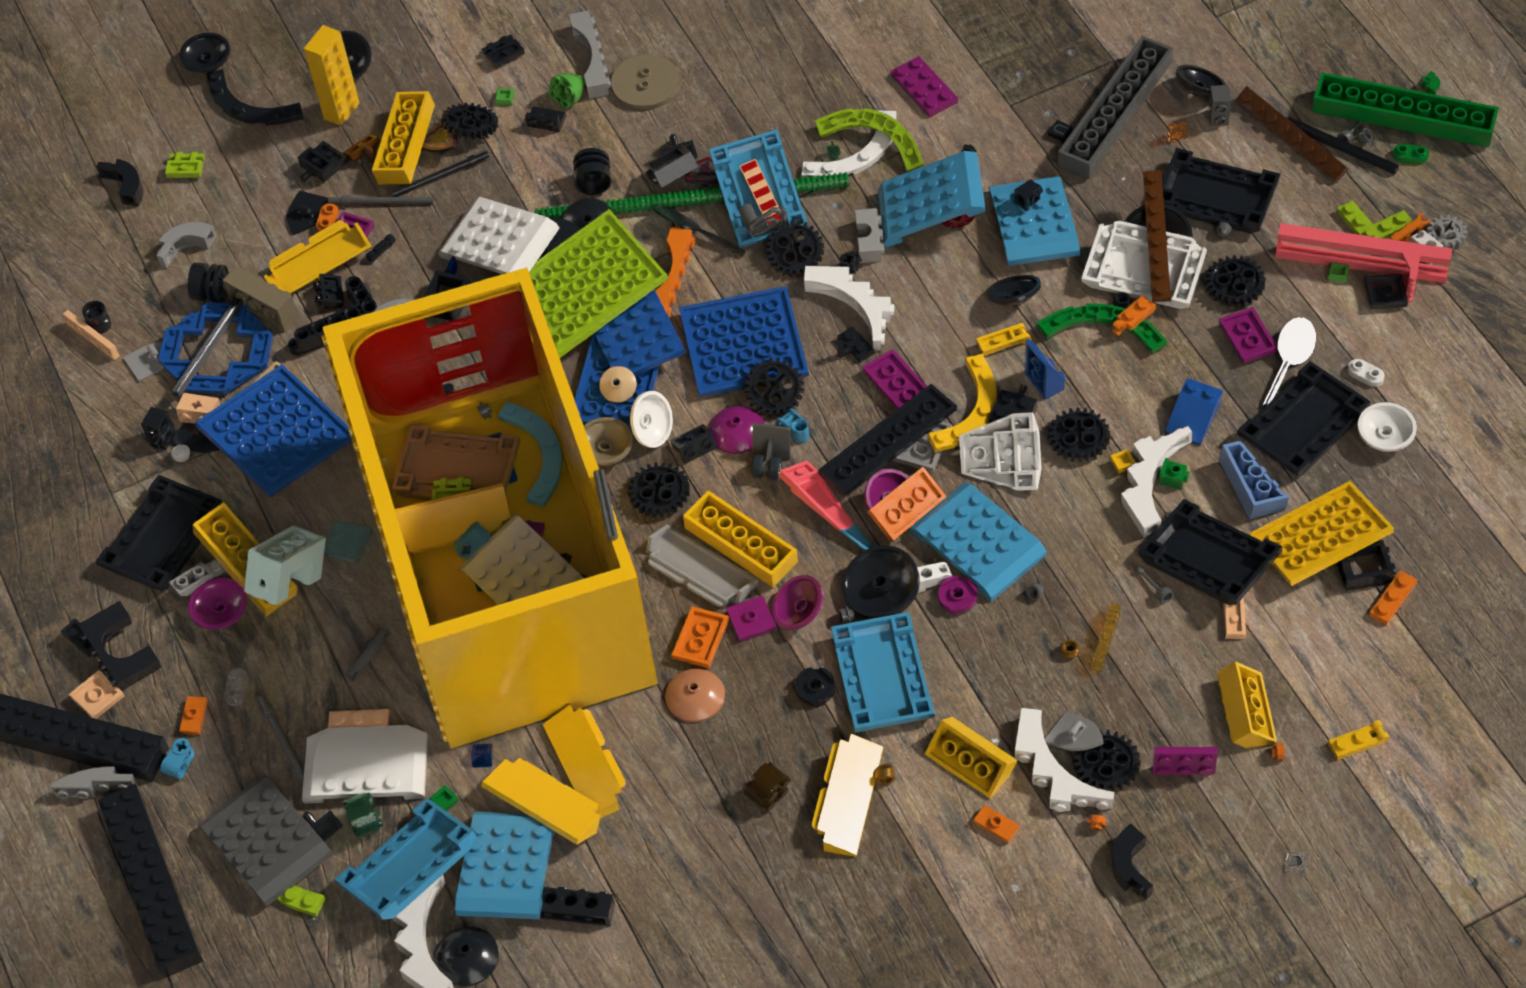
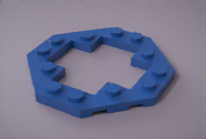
(238, 371)

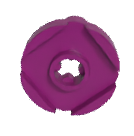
(957, 604)

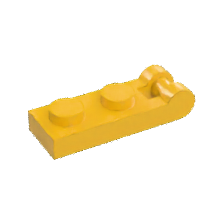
(1002, 339)
(1358, 740)

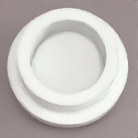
(180, 453)

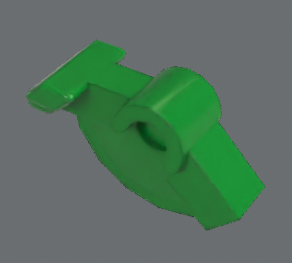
(1430, 83)

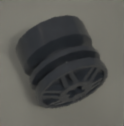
(592, 171)
(207, 282)

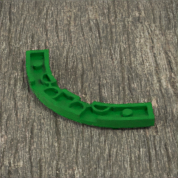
(1099, 313)

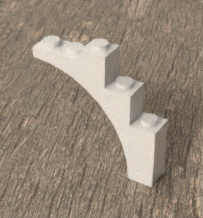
(858, 295)
(1141, 475)
(1047, 772)
(419, 968)

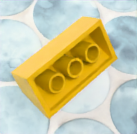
(1246, 706)
(970, 756)

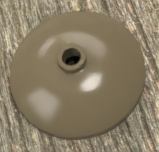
(609, 434)

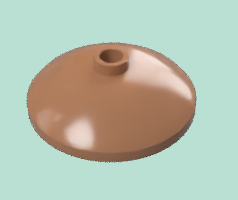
(695, 704)

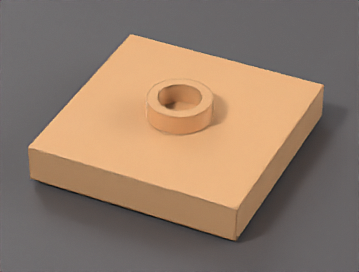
(96, 695)

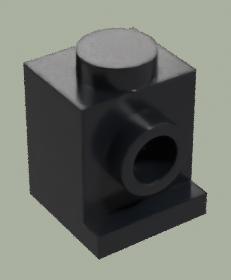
(1027, 194)

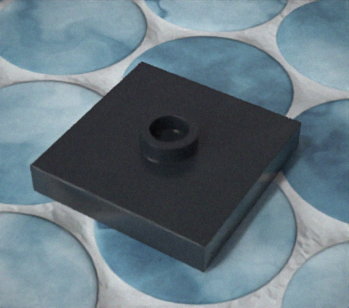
(1385, 291)

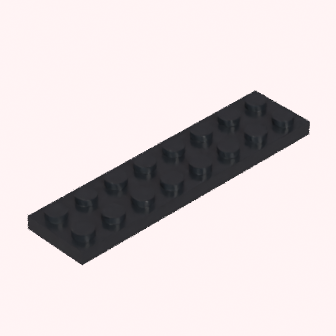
(887, 440)

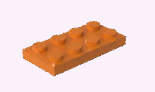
(906, 504)

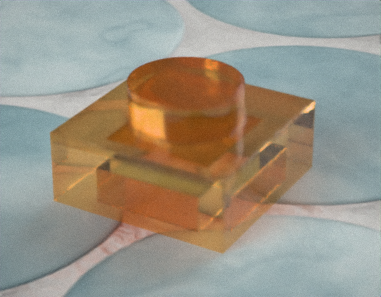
(1177, 131)

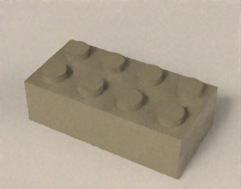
(261, 298)

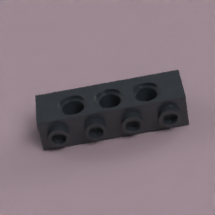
(577, 913)

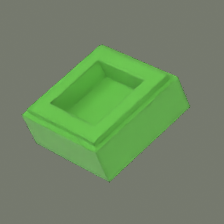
(504, 96)
(1338, 272)

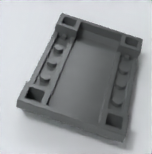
(265, 839)

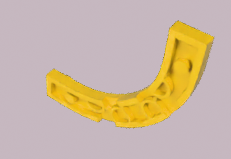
(979, 417)

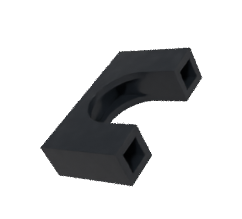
(121, 671)

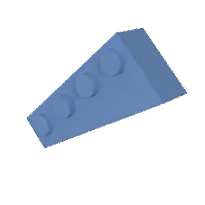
(1251, 483)

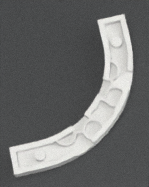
(854, 163)

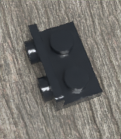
(545, 119)
(328, 291)
(694, 443)

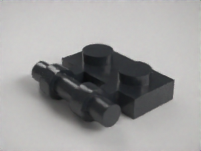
(503, 50)

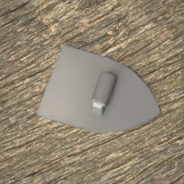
(145, 361)
(1074, 733)

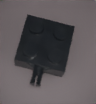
(321, 161)
(1011, 403)

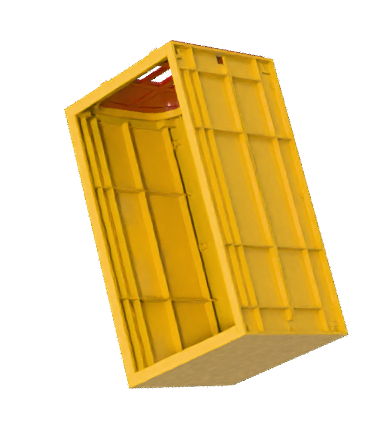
(483, 660)

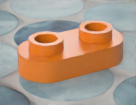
(328, 215)

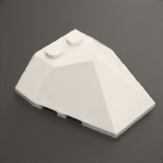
(1004, 452)

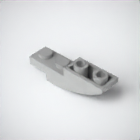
(196, 576)
(87, 782)

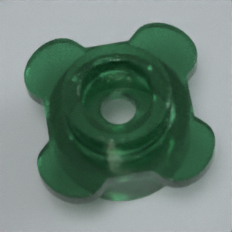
(833, 151)

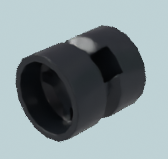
(97, 316)

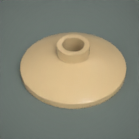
(621, 392)

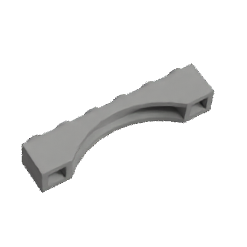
(583, 31)

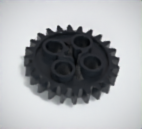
(469, 121)
(810, 243)
(1225, 273)
(760, 377)
(1096, 433)
(643, 486)
(1120, 773)

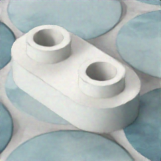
(1364, 372)

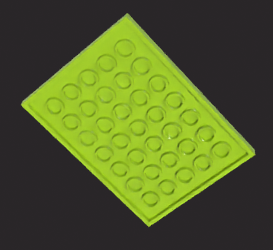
(592, 280)

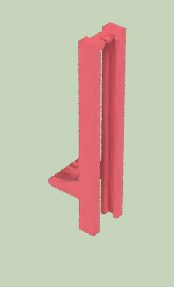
(1410, 252)

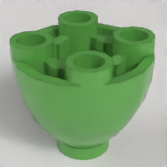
(566, 89)

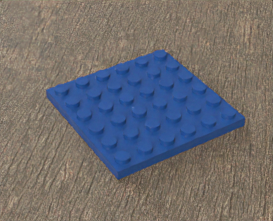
(735, 333)
(275, 430)

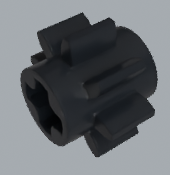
(852, 261)

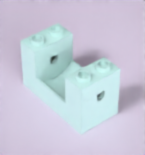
(287, 555)

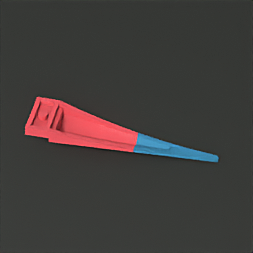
(814, 491)

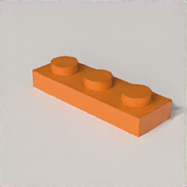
(1393, 597)

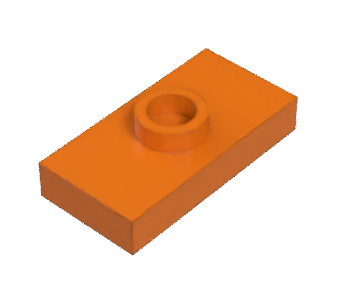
(193, 715)
(996, 824)

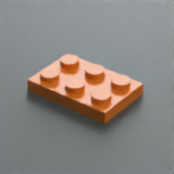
(700, 637)

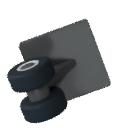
(772, 443)

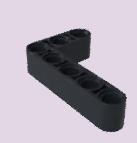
(310, 335)

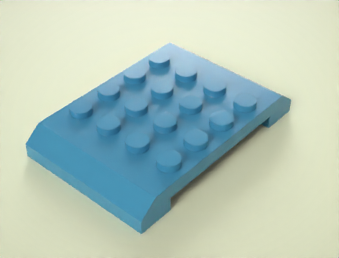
(772, 161)
(930, 196)
(1041, 232)
(979, 540)
(882, 672)
(408, 861)
(505, 867)

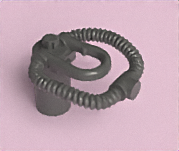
(752, 221)

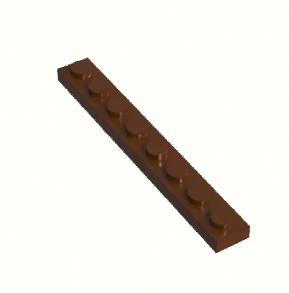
(1292, 134)
(1156, 236)

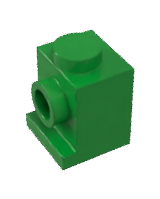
(1173, 474)

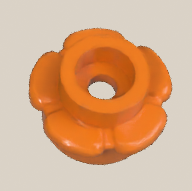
(1278, 751)
(1097, 822)

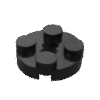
(814, 676)

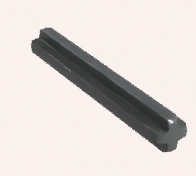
(605, 505)

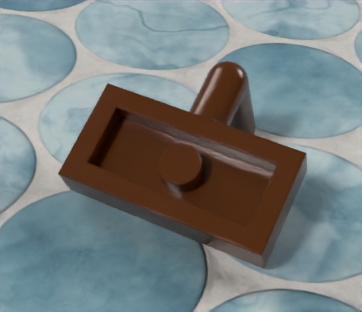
(365, 145)

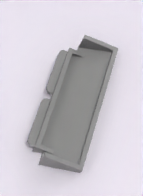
(698, 568)

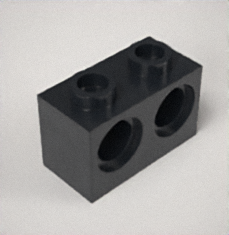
(158, 428)

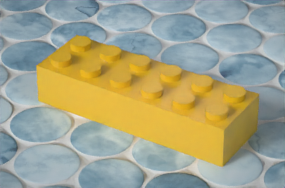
(331, 75)
(403, 138)
(740, 539)
(229, 544)

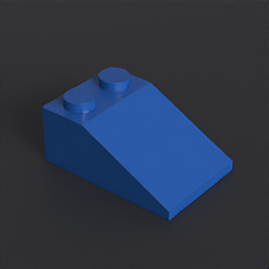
(1042, 371)
(1196, 409)

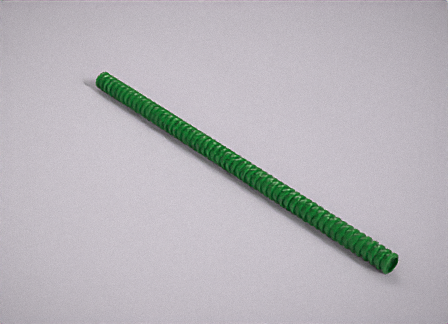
(698, 197)

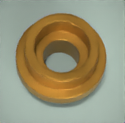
(1069, 644)

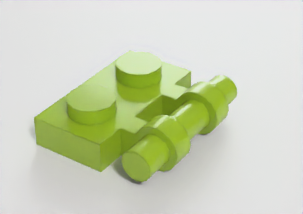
(185, 165)
(444, 483)

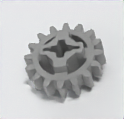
(1448, 231)

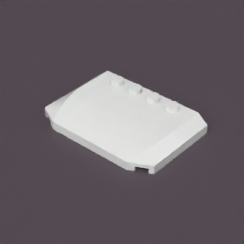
(1122, 263)
(365, 760)

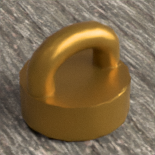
(885, 774)

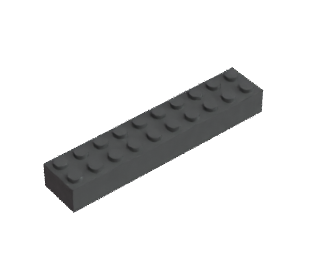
(1115, 107)

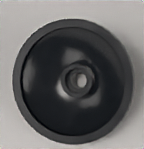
(359, 48)
(204, 52)
(1198, 79)
(585, 208)
(1014, 290)
(470, 966)

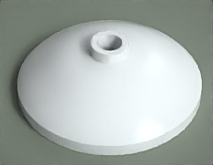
(651, 419)
(1389, 420)

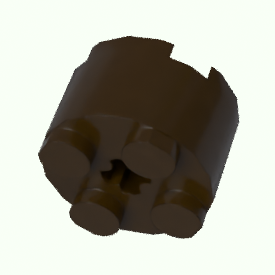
(767, 786)

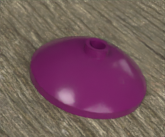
(731, 436)
(881, 485)
(214, 596)
(797, 602)

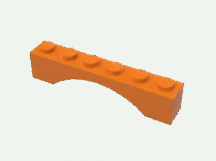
(679, 246)

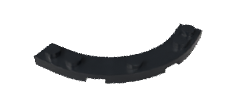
(245, 112)

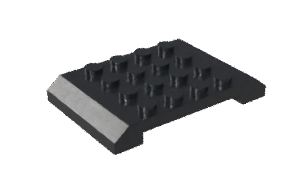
(1218, 191)
(1305, 419)
(159, 534)
(1208, 553)

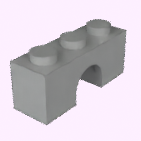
(868, 224)

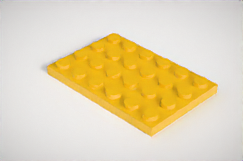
(1324, 532)

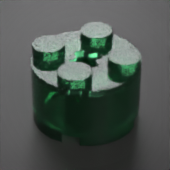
(361, 815)

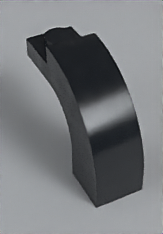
(132, 188)
(1125, 848)

